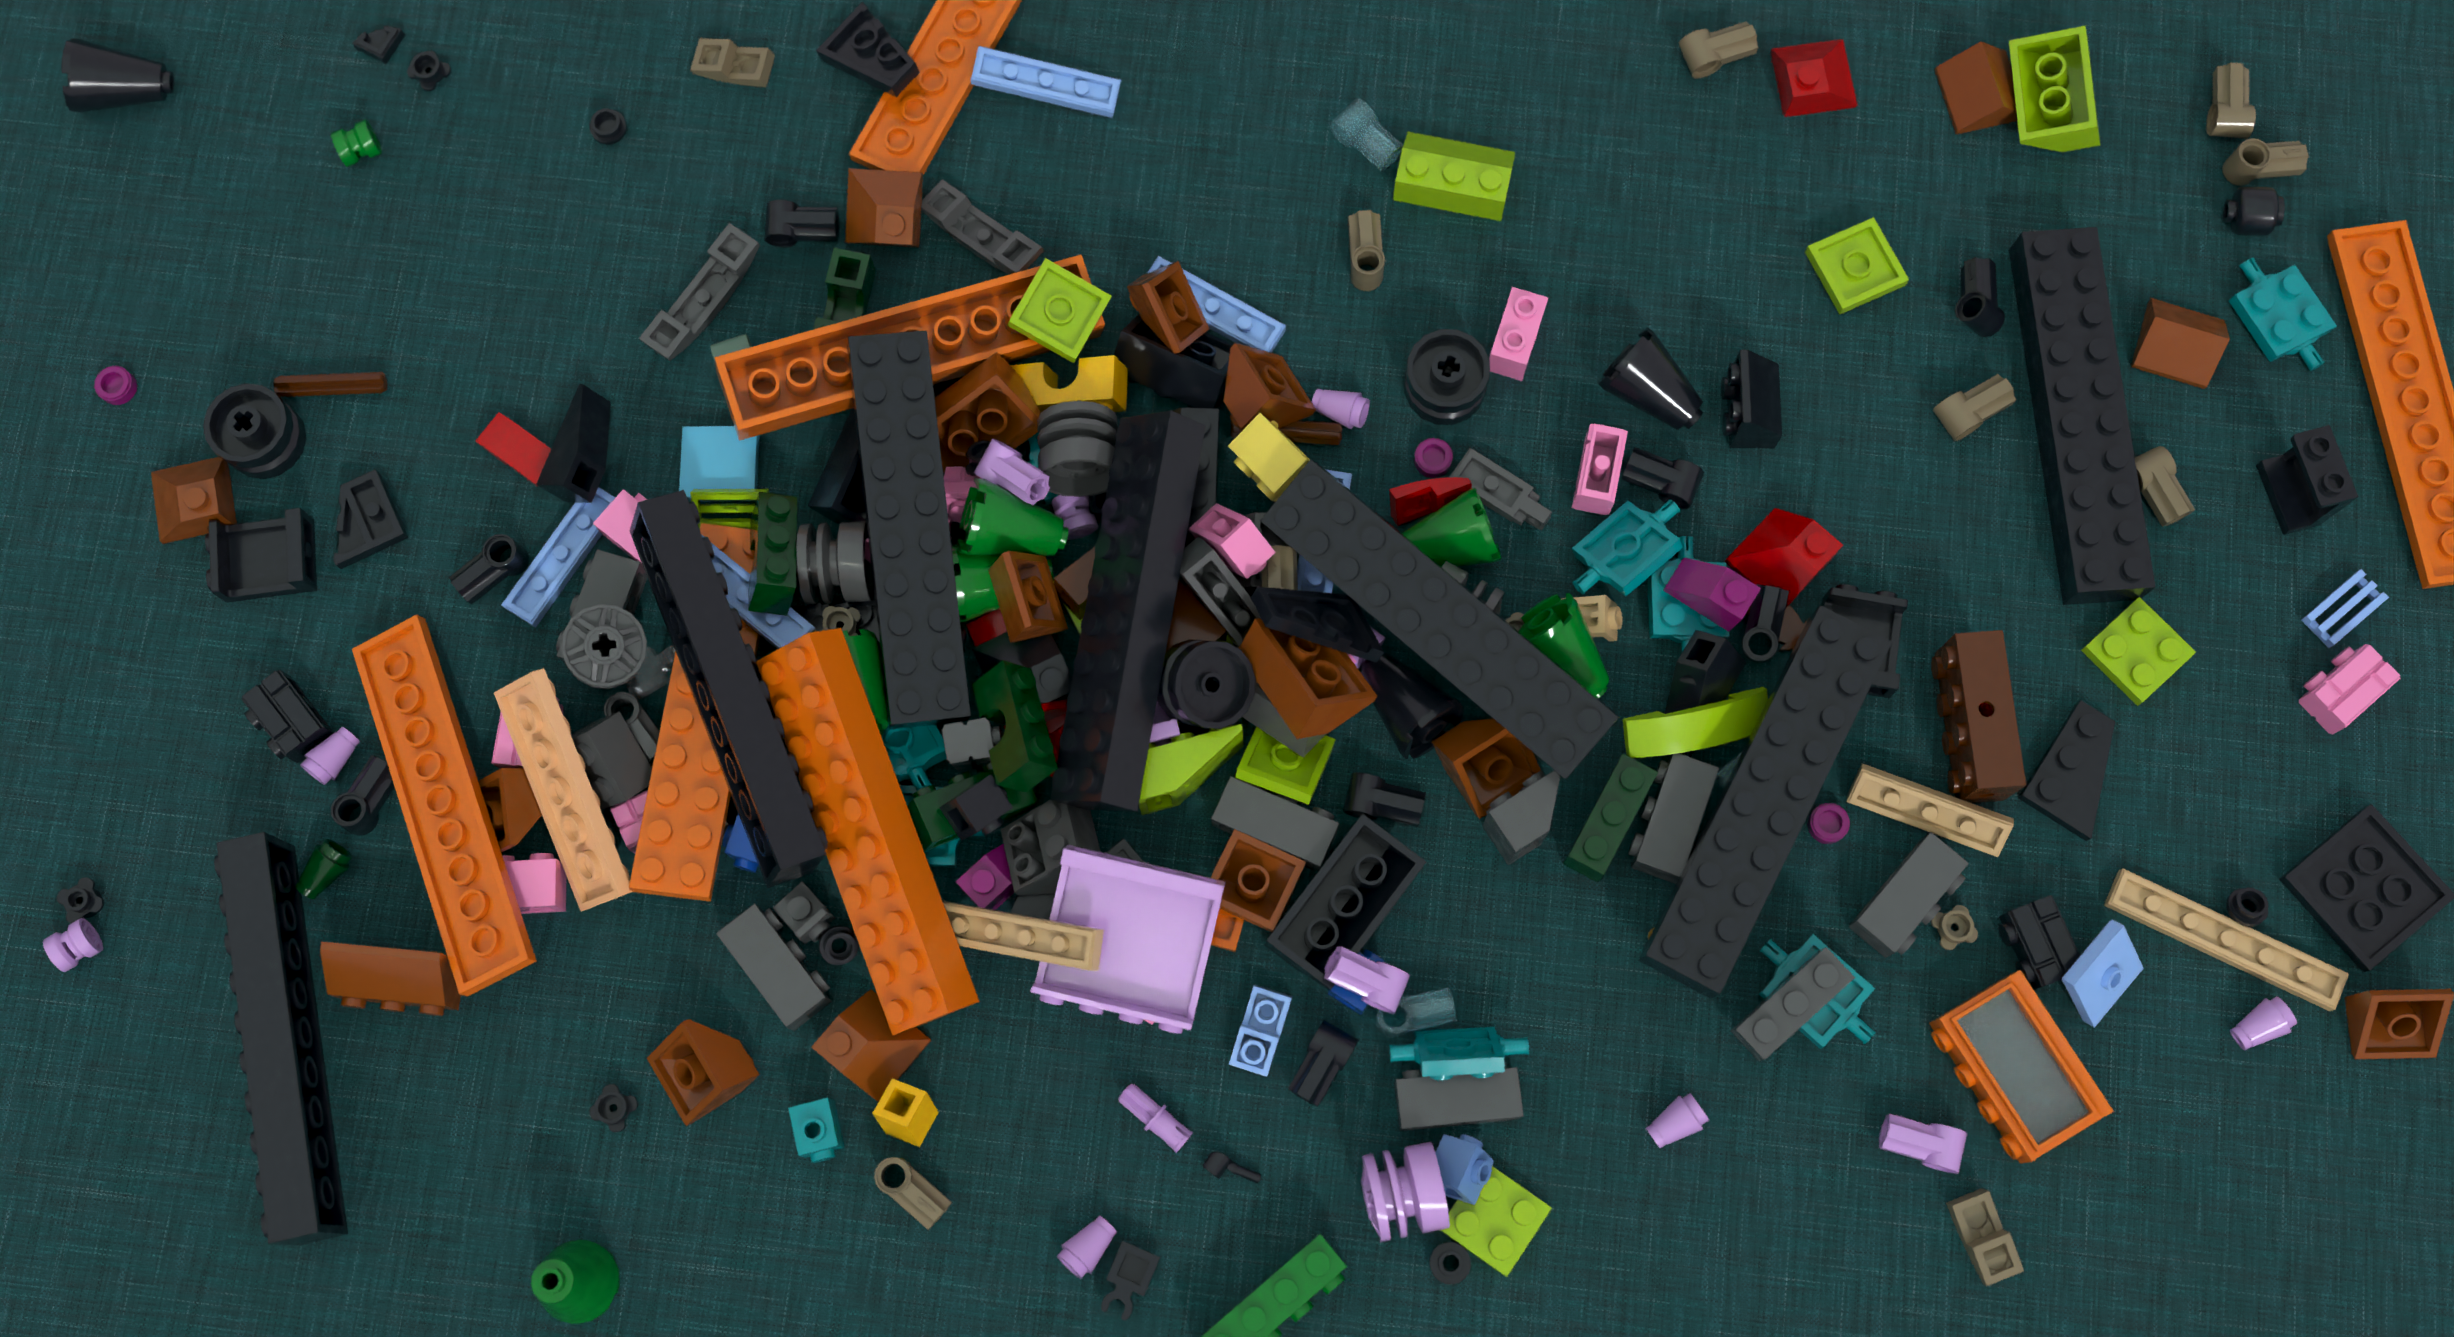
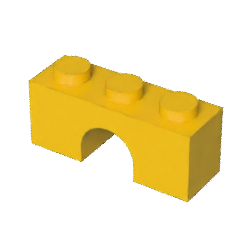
(1098, 381)

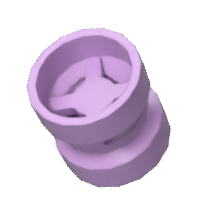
(1075, 515)
(75, 943)

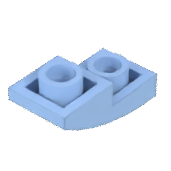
(1260, 1030)

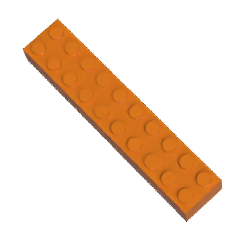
(810, 371)
(867, 831)

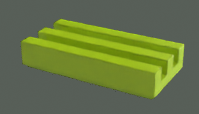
(725, 494)

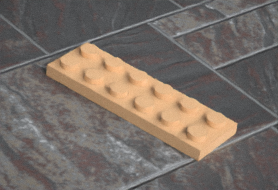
(563, 790)

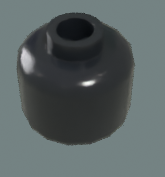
(2254, 211)

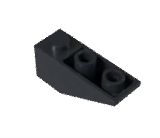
(579, 450)
(1703, 673)

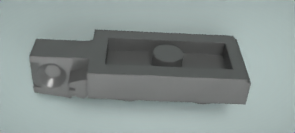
(1502, 490)

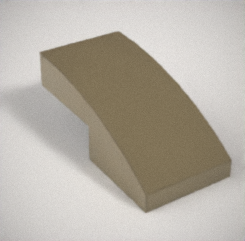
(732, 64)
(1984, 1237)

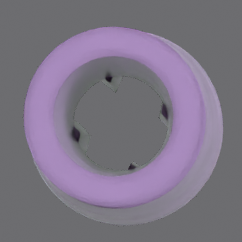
(1342, 407)
(330, 756)
(2264, 1023)
(1677, 1121)
(1086, 1247)

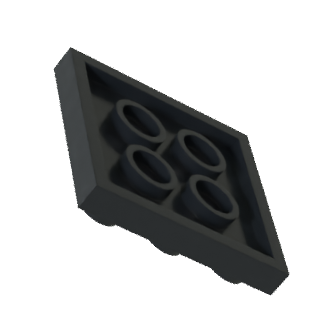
(2367, 888)

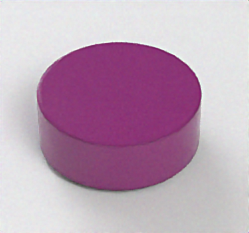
(115, 385)
(1433, 457)
(1828, 823)

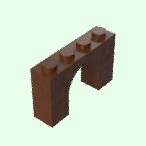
(1189, 616)

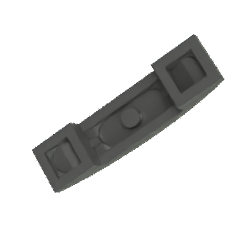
(978, 231)
(704, 296)

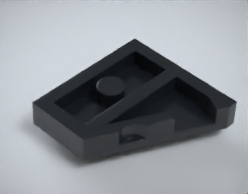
(366, 519)

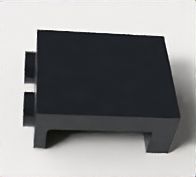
(2307, 481)
(262, 557)
(1878, 613)

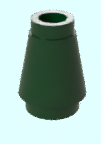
(323, 868)

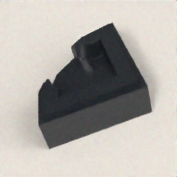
(380, 43)

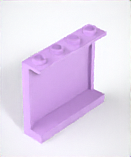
(1153, 938)

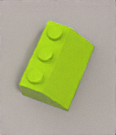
(2055, 90)
(1453, 176)

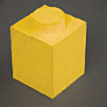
(905, 1112)

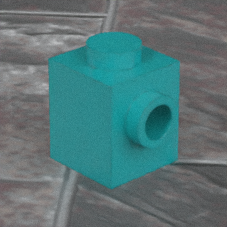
(816, 1129)

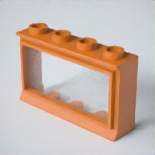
(2019, 1068)

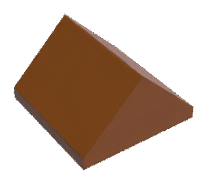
(1978, 88)
(2180, 343)
(1026, 596)
(1257, 880)
(2397, 1022)

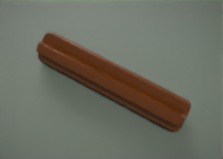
(330, 384)
(1307, 432)

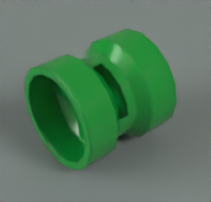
(356, 143)

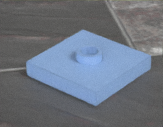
(2102, 973)

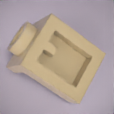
(1601, 616)

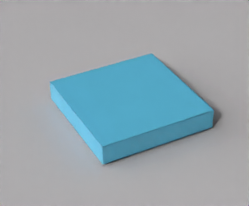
(717, 460)

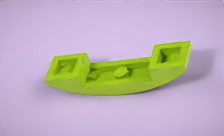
(1694, 727)

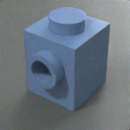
(1463, 1167)

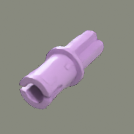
(1155, 1117)

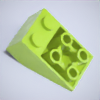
(1184, 765)

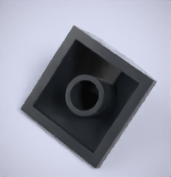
(1037, 653)

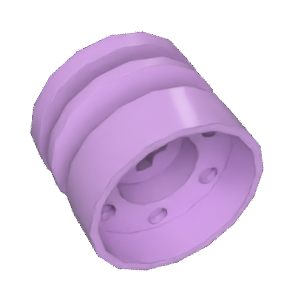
(1405, 1192)

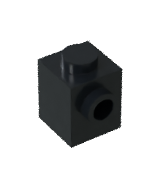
(977, 808)

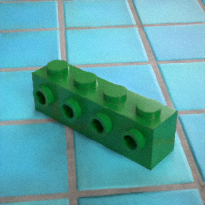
(1284, 1293)

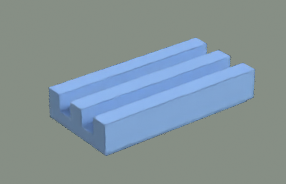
(2366, 589)

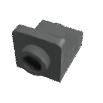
(804, 913)

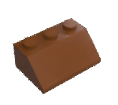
(984, 406)
(1305, 681)
(389, 977)

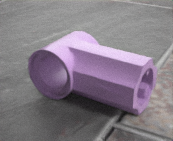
(1008, 470)
(1377, 982)
(1933, 1144)

